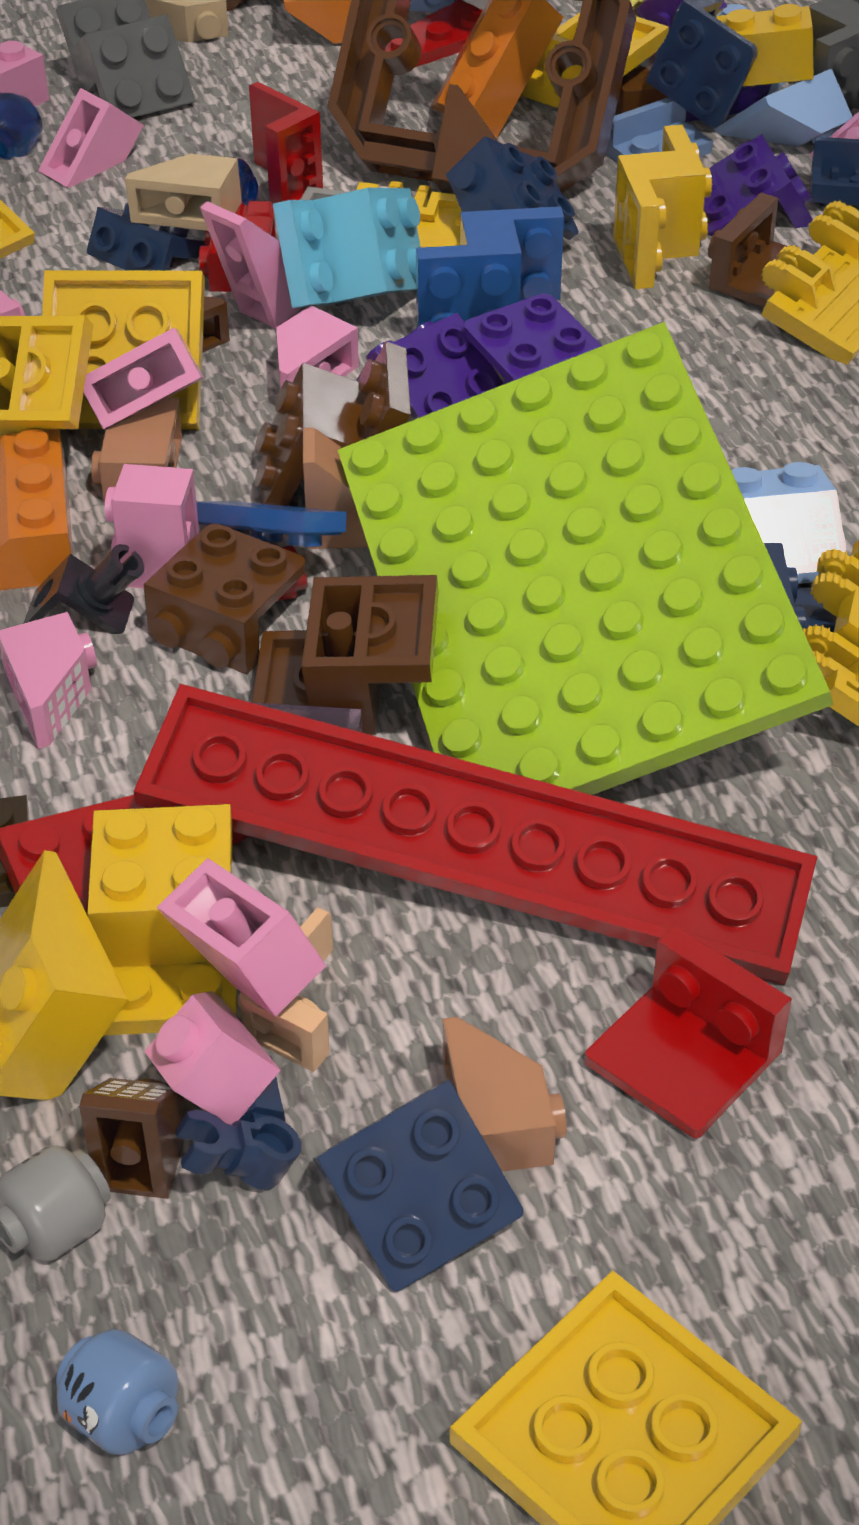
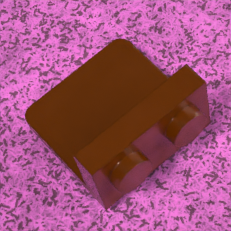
(743, 251)
(216, 593)

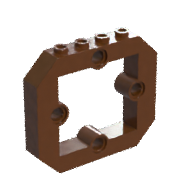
(583, 116)

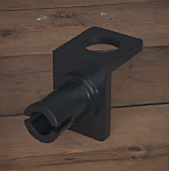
(93, 593)

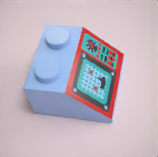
(794, 509)

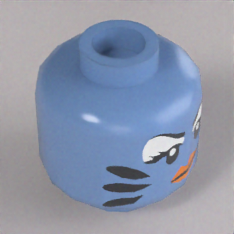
(115, 1389)

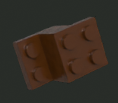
(334, 406)
(355, 639)

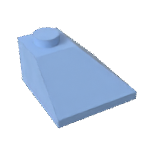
(793, 114)

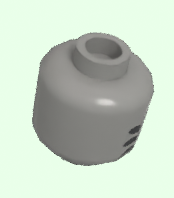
(52, 1202)

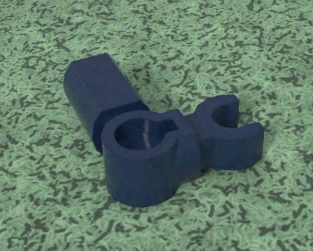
(254, 1148)

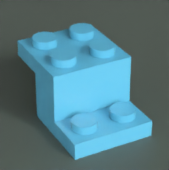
(349, 245)

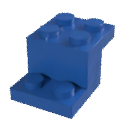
(498, 263)

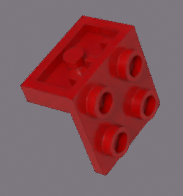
(285, 142)
(693, 1035)

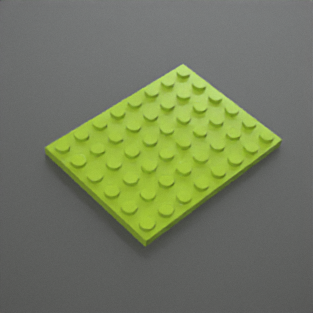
(587, 572)

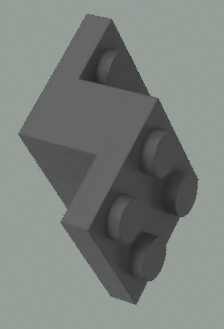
(837, 44)
(126, 55)

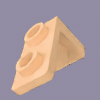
(301, 1027)

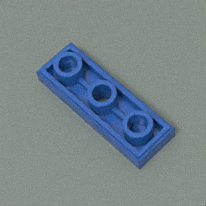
(270, 522)

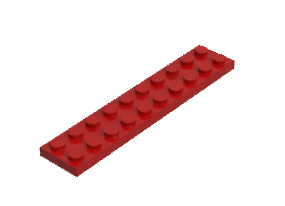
(479, 830)

